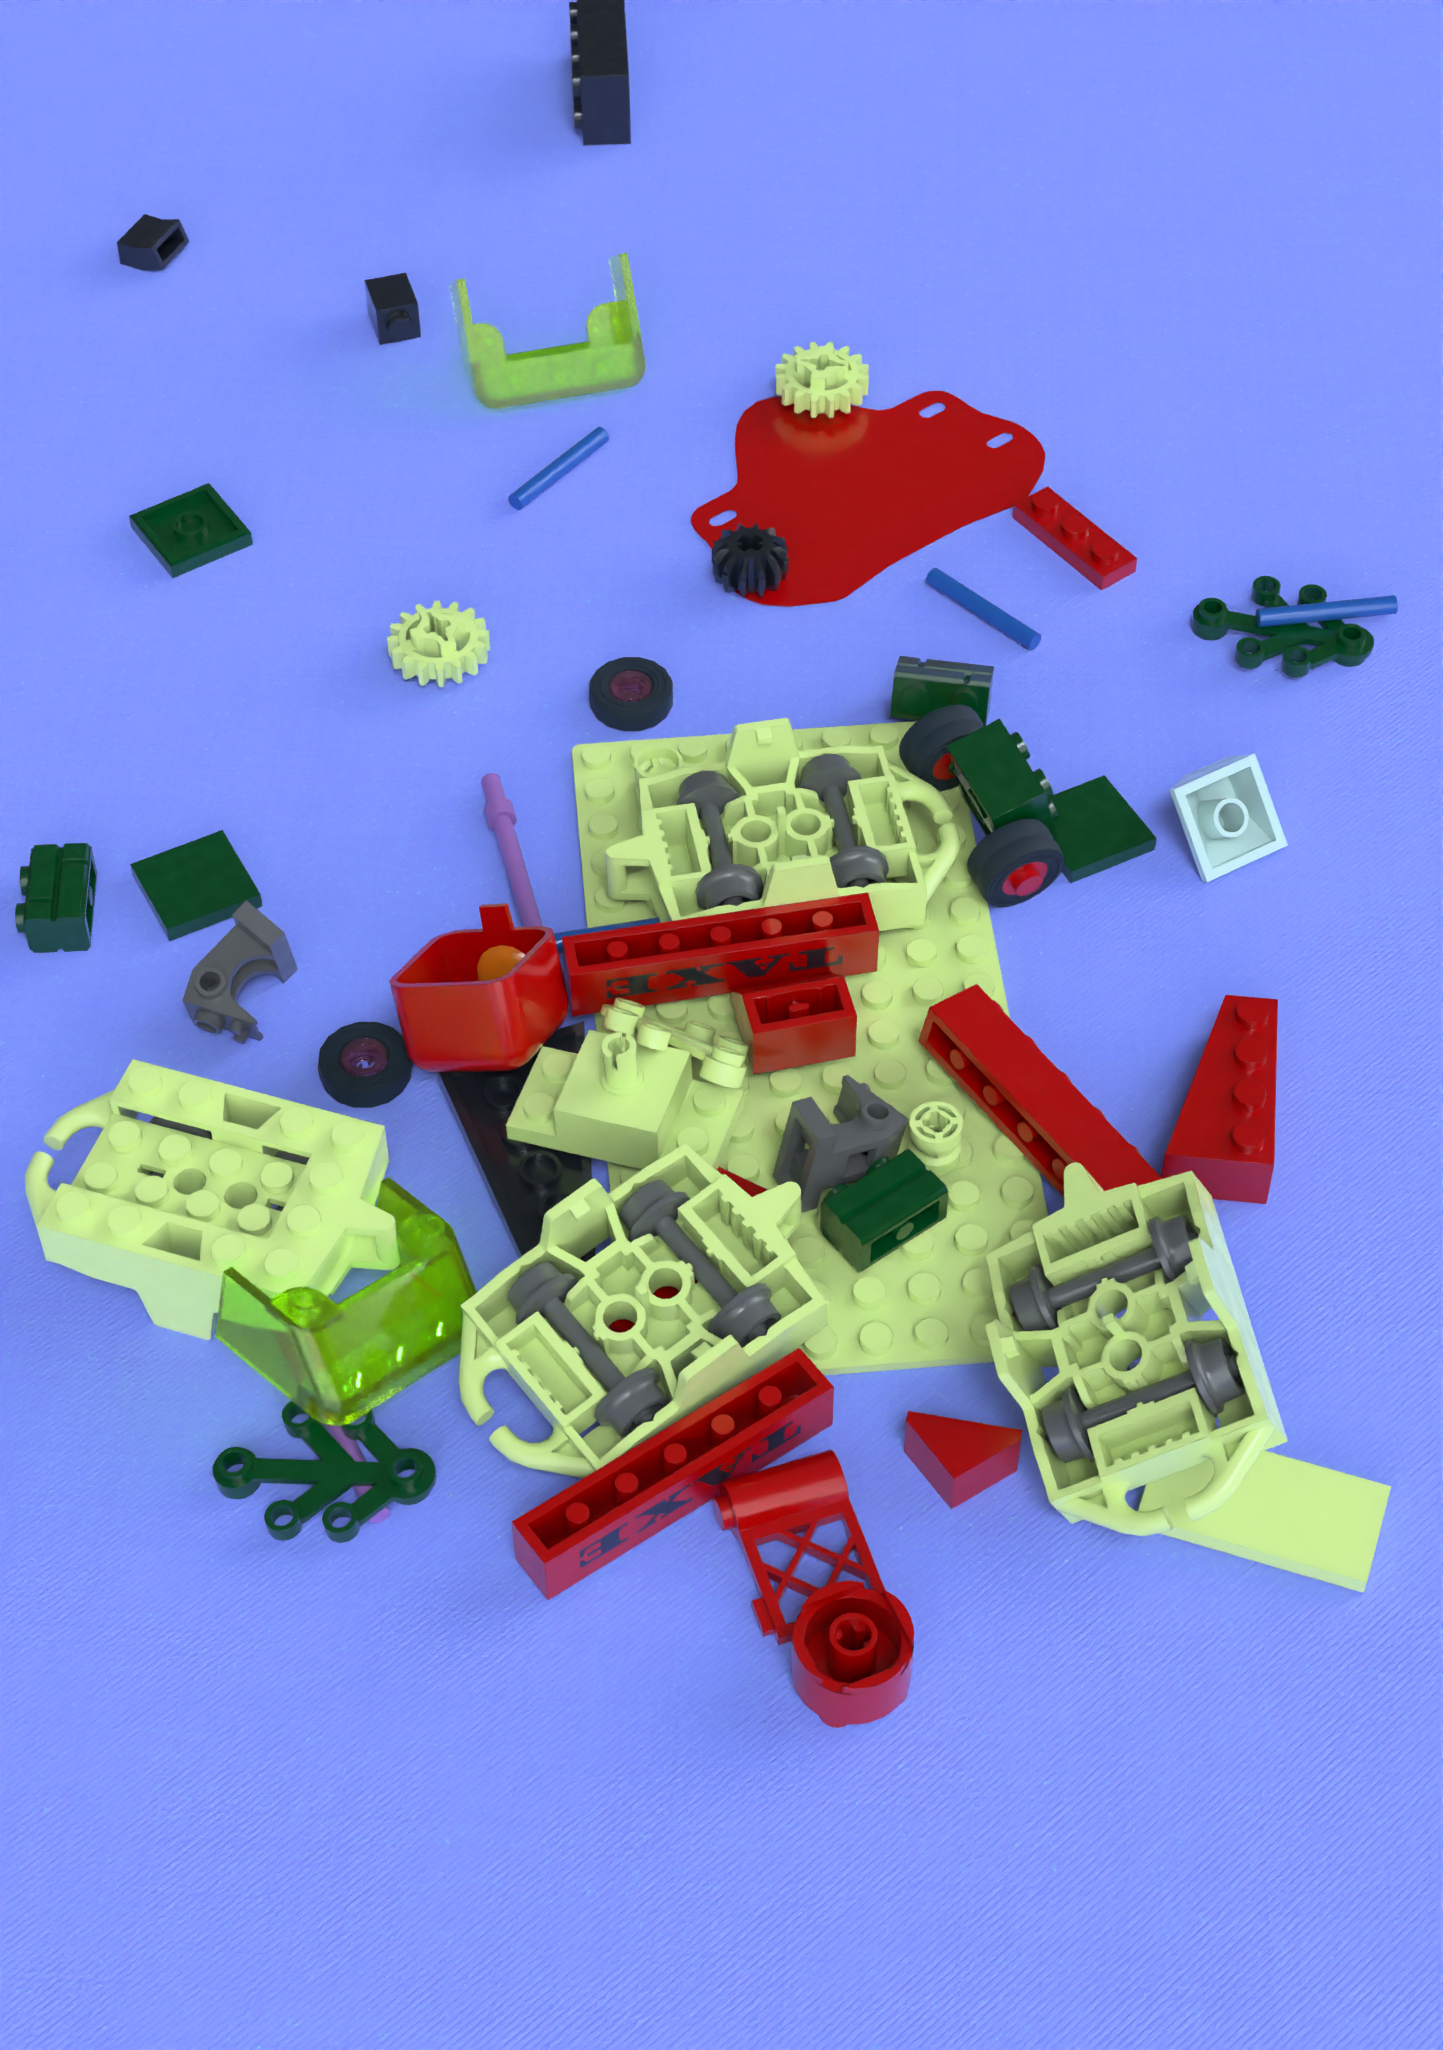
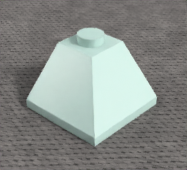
(1227, 815)

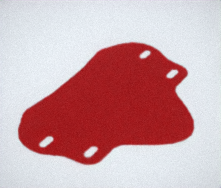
(866, 486)

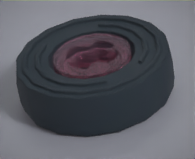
(631, 694)
(359, 1085)

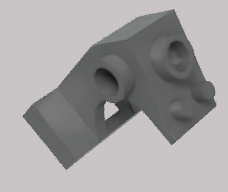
(247, 950)
(837, 1150)

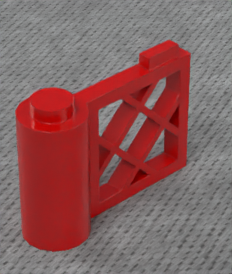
(778, 1506)

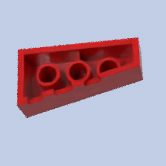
(1231, 1105)

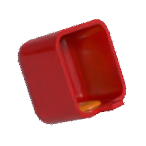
(481, 996)

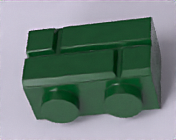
(938, 683)
(58, 898)
(883, 1209)

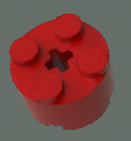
(852, 1653)

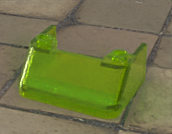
(606, 362)
(368, 1346)

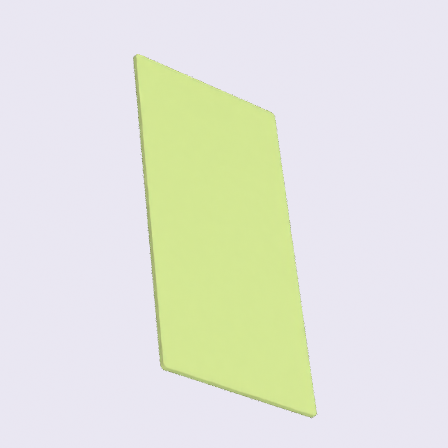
(935, 1291)

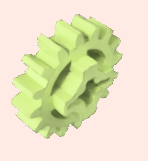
(821, 379)
(438, 643)

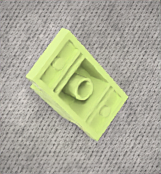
(623, 1103)

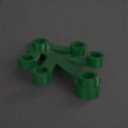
(1335, 641)
(330, 1475)

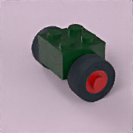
(1002, 793)

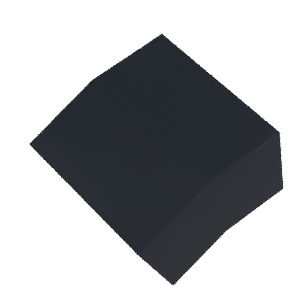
(152, 243)

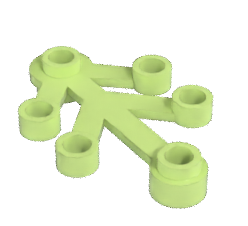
(721, 1061)

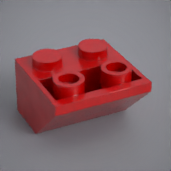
(796, 1021)

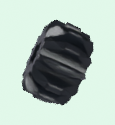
(750, 560)

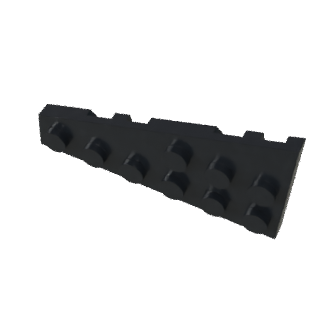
(518, 1175)

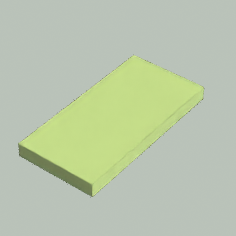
(1283, 1517)

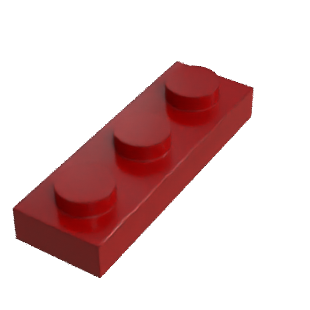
(1074, 538)

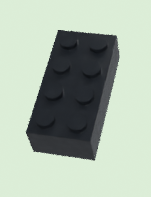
(600, 71)

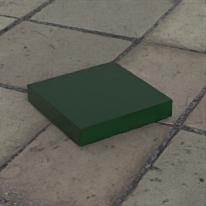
(191, 530)
(1097, 829)
(195, 884)

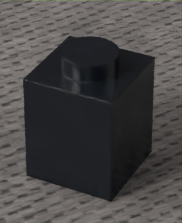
(392, 308)

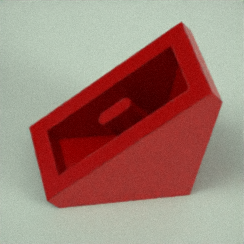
(959, 1454)

